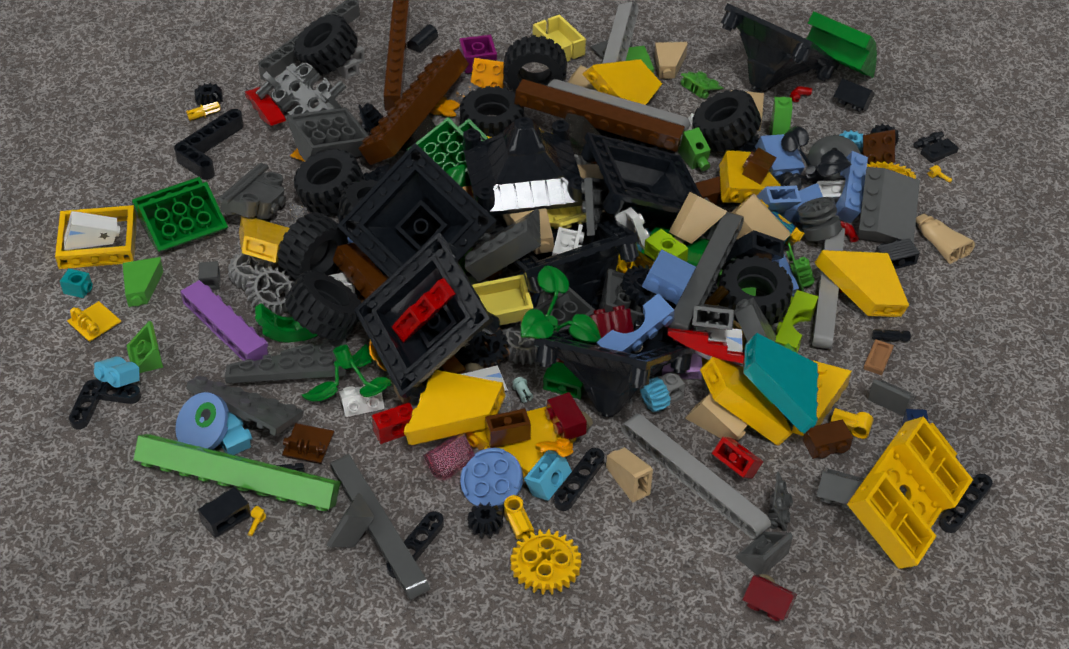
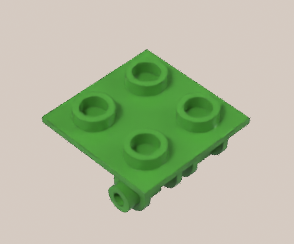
(699, 83)
(802, 269)

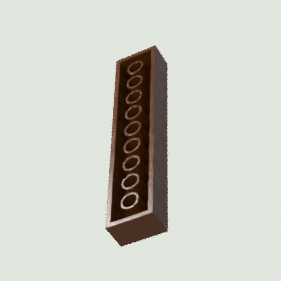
(413, 107)

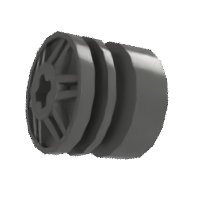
(819, 219)

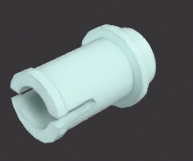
(522, 389)

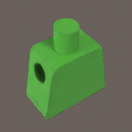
(695, 149)

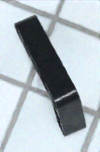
(191, 150)

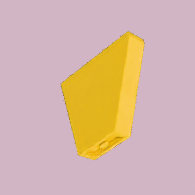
(624, 79)
(734, 185)
(260, 238)
(866, 280)
(741, 397)
(453, 406)
(526, 451)

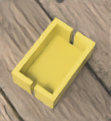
(562, 33)
(505, 298)

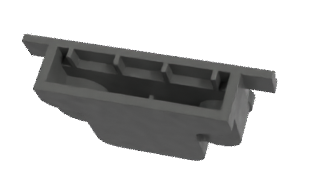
(254, 194)

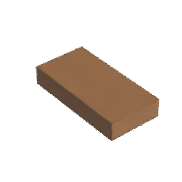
(878, 357)

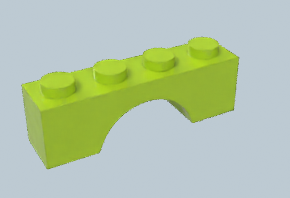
(800, 309)

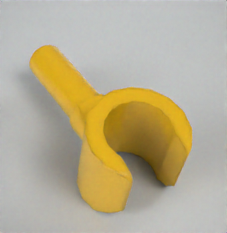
(936, 171)
(259, 516)

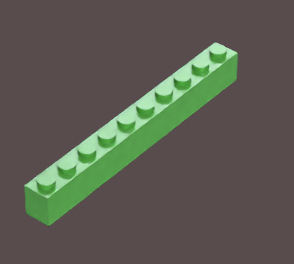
(237, 471)

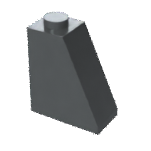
(713, 316)
(753, 320)

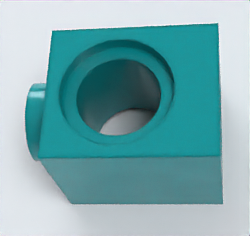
(76, 283)

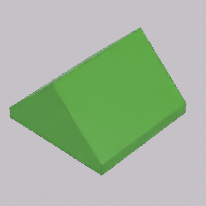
(144, 349)

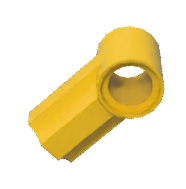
(858, 424)
(517, 518)

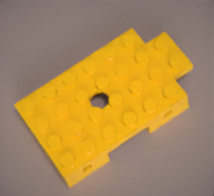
(934, 482)

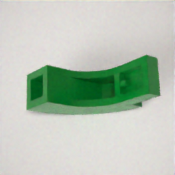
(280, 328)

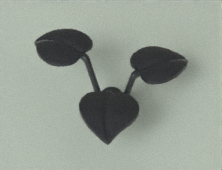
(831, 162)

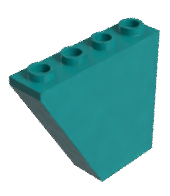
(784, 379)

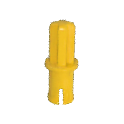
(203, 111)

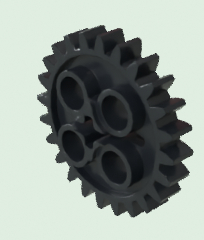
(633, 282)

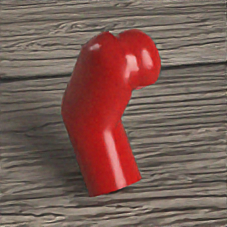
(798, 91)
(850, 232)

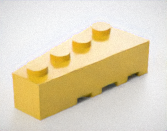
(830, 385)

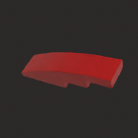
(266, 107)
(423, 310)
(699, 341)

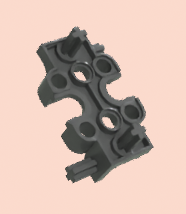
(288, 92)

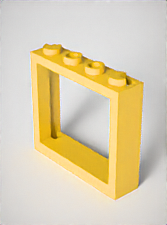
(98, 256)

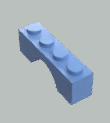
(851, 199)
(656, 314)

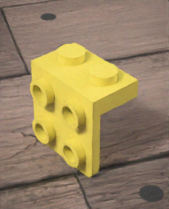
(565, 217)

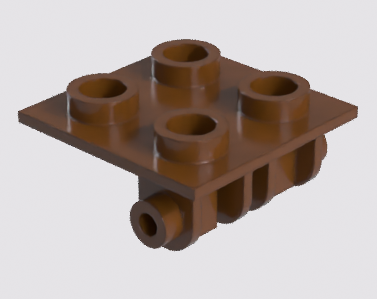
(879, 147)
(307, 443)

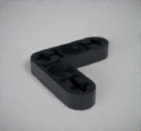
(99, 392)

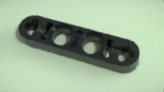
(577, 478)
(968, 504)
(422, 528)

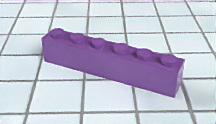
(224, 322)

